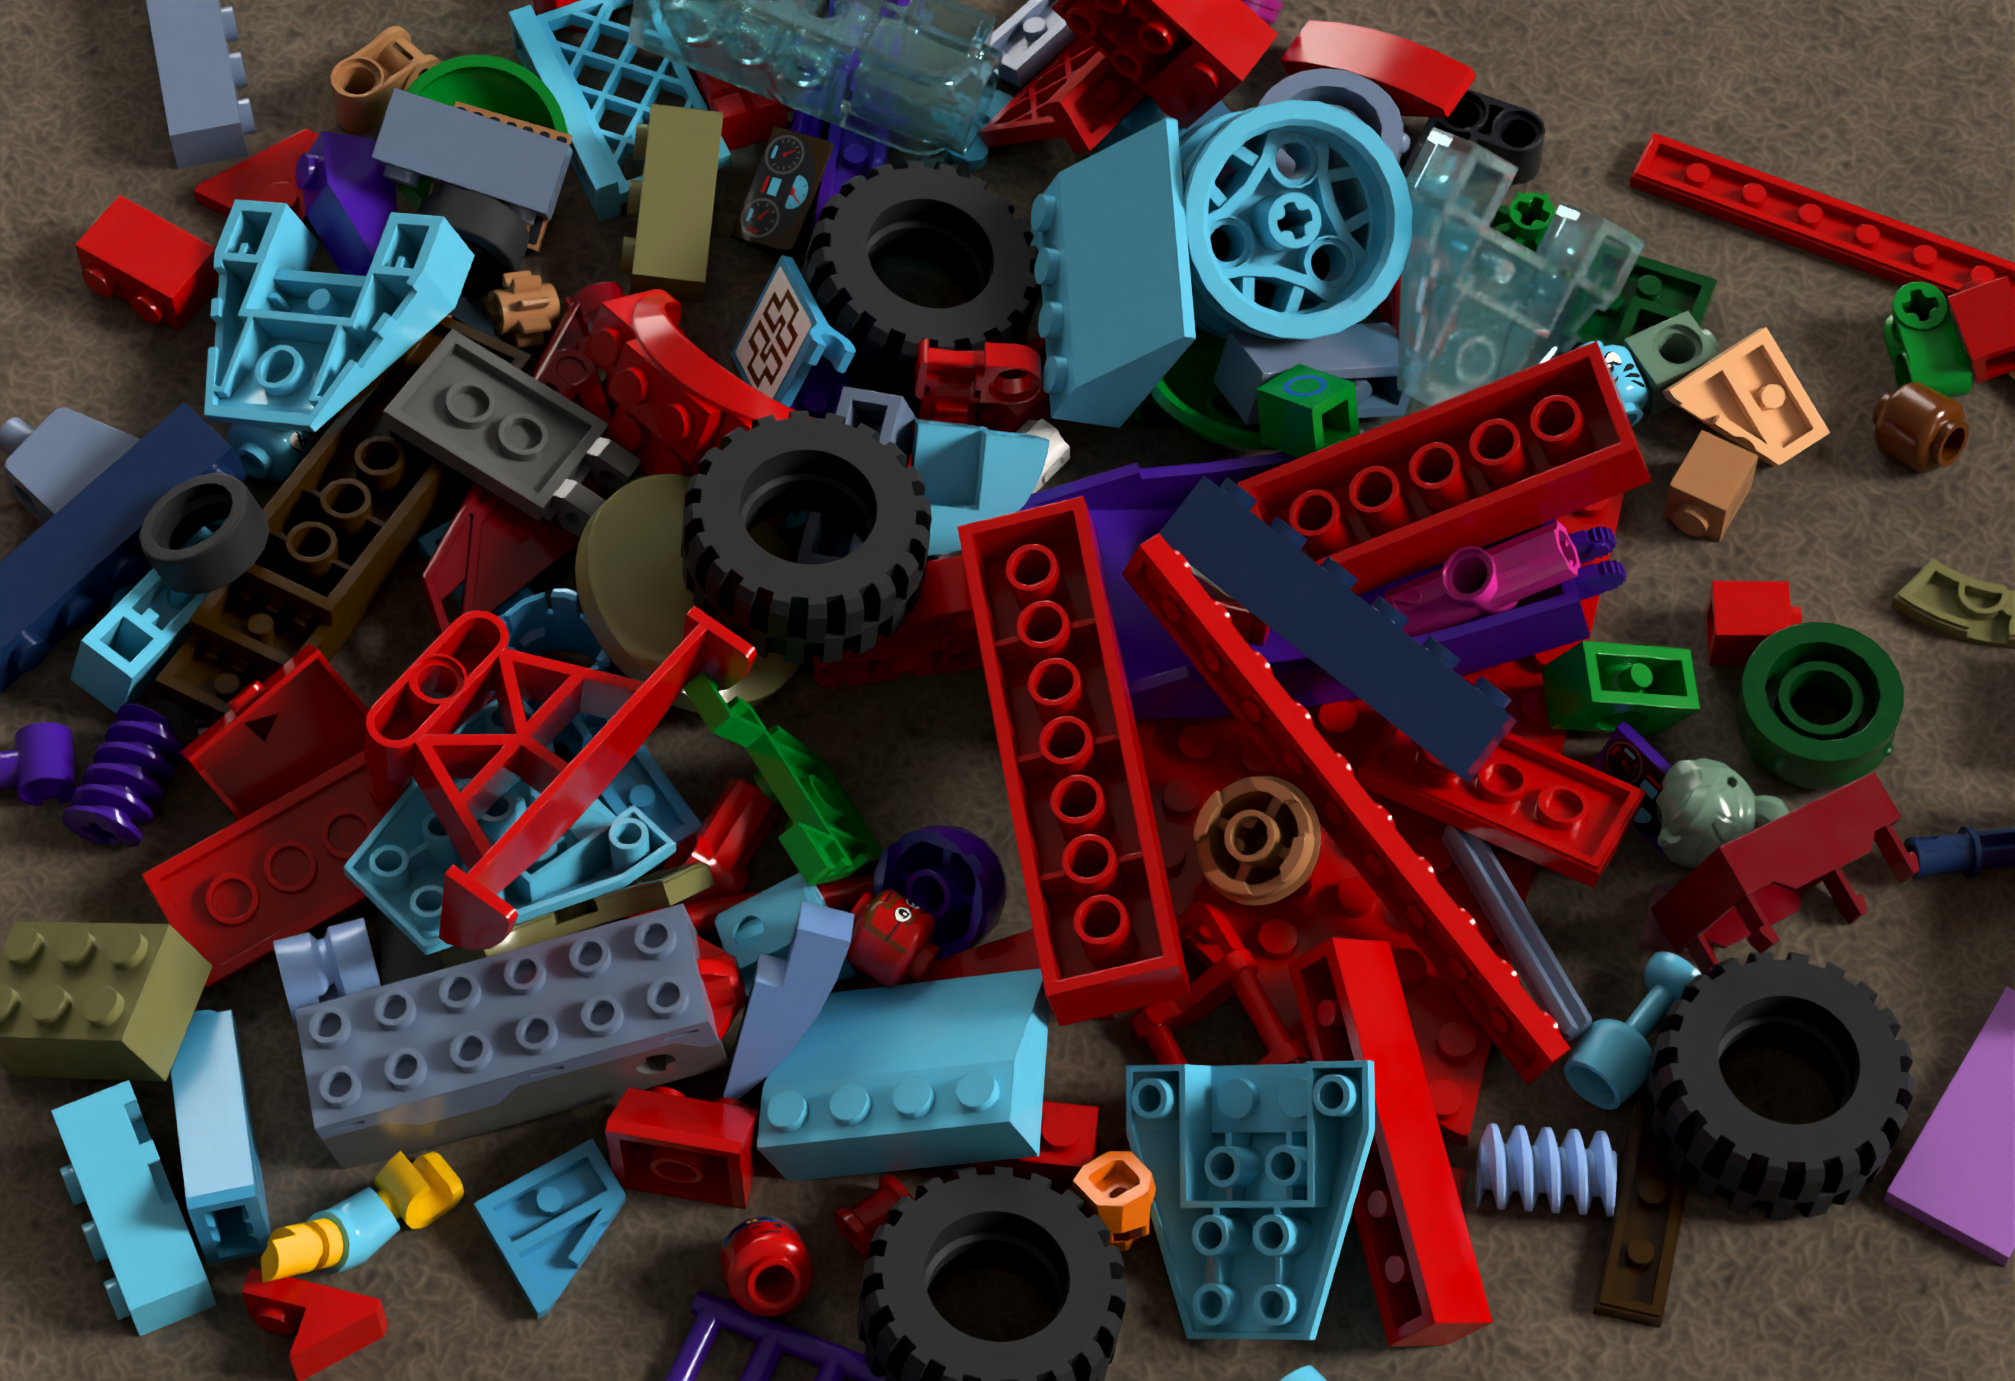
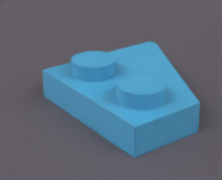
(552, 1221)

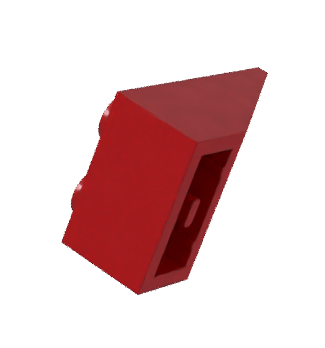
(1174, 49)

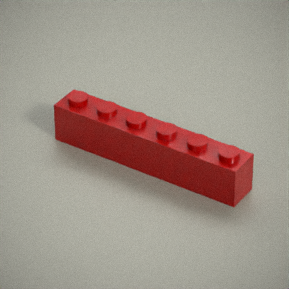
(1407, 1193)

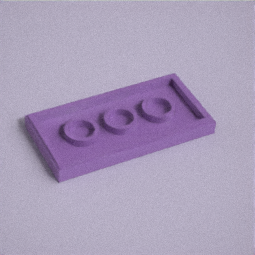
(1965, 1157)

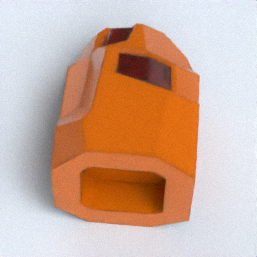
(1120, 1193)

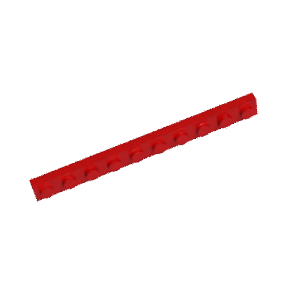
(1345, 810)

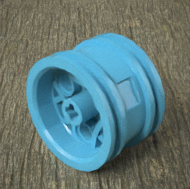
(1283, 220)

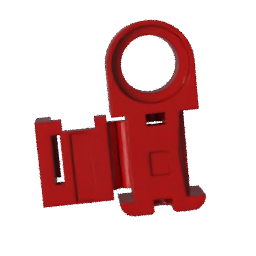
(958, 376)

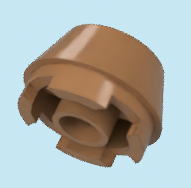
(1258, 840)

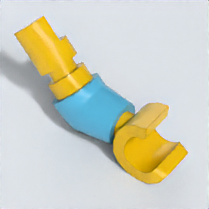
(365, 1221)

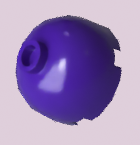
(950, 878)

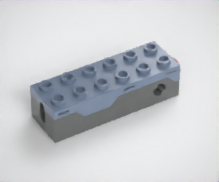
(517, 1036)

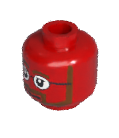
(891, 938)

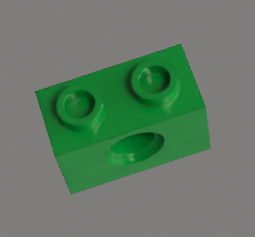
(1615, 683)

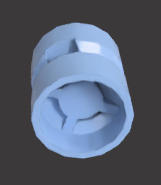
(326, 967)

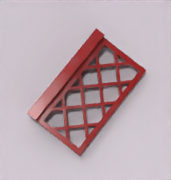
(1071, 97)

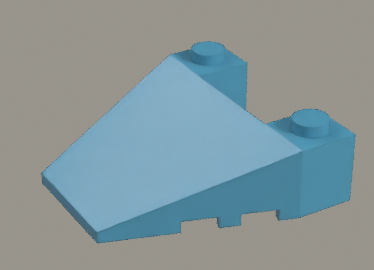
(309, 341)

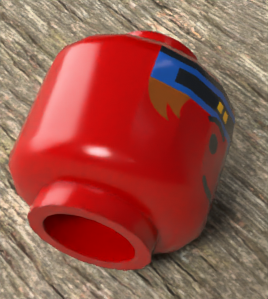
(766, 1266)

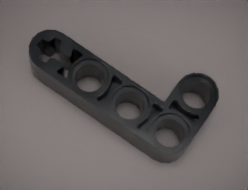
(1496, 126)

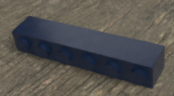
(94, 541)
(1337, 628)

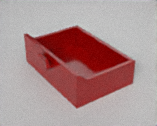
(315, 730)

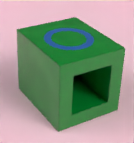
(1306, 411)

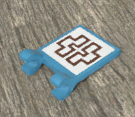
(787, 337)

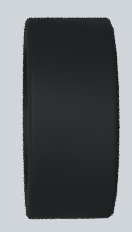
(489, 226)
(219, 557)

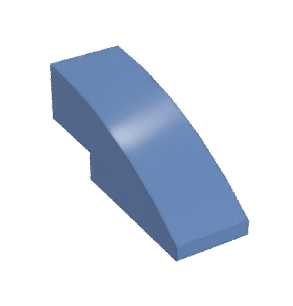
(788, 995)

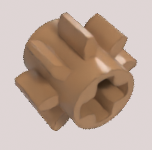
(523, 308)

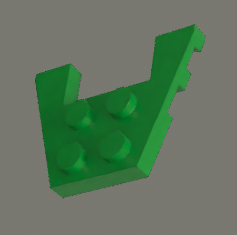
(824, 828)

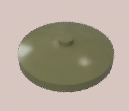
(636, 587)

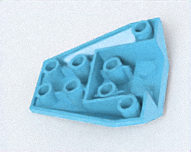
(410, 851)
(1252, 1186)

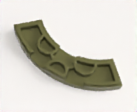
(1959, 606)
(644, 894)

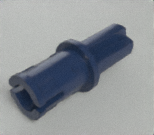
(1963, 852)

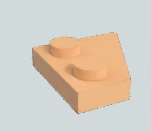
(1752, 400)

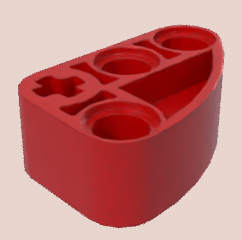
(932, 639)

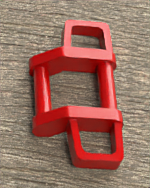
(1230, 975)

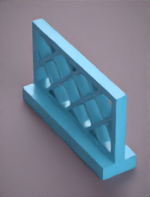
(546, 58)

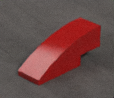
(1413, 75)

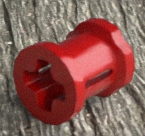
(862, 1219)

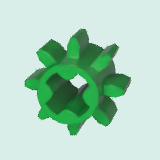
(1525, 219)

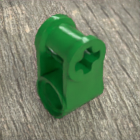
(1925, 341)

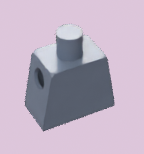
(58, 458)

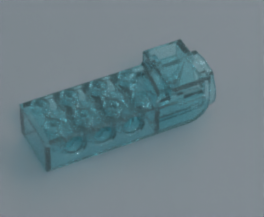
(874, 67)

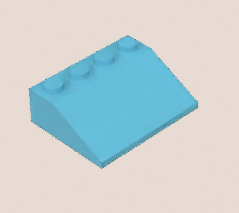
(1114, 277)
(911, 1079)

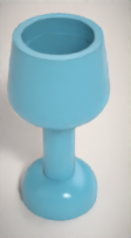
(1614, 1055)

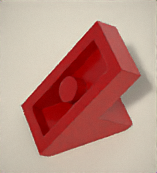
(328, 1319)

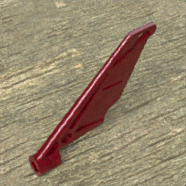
(490, 541)

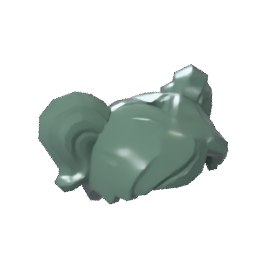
(1707, 807)

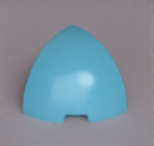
(973, 474)

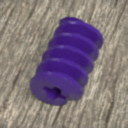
(125, 778)

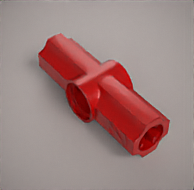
(727, 839)

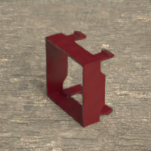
(1766, 871)

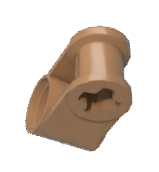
(367, 78)

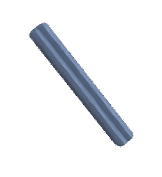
(1517, 931)

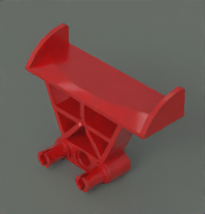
(468, 662)

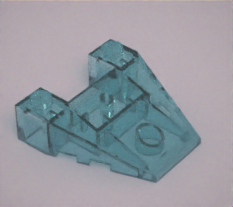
(1479, 300)

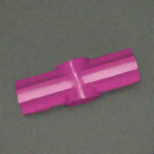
(1512, 572)

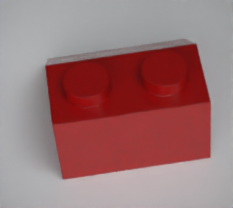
(684, 1145)

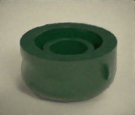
(1827, 666)

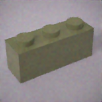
(673, 201)

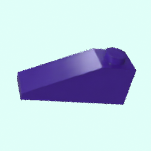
(346, 198)

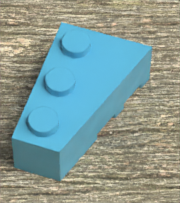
(132, 1210)

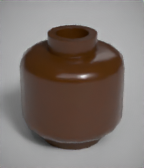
(1920, 427)

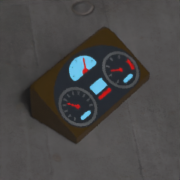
(782, 191)

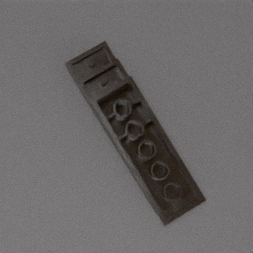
(329, 549)

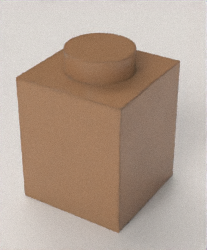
(1710, 487)

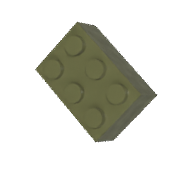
(96, 999)

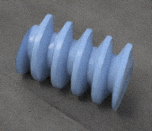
(1546, 1169)

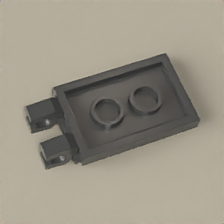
(509, 433)

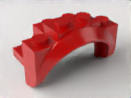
(666, 390)

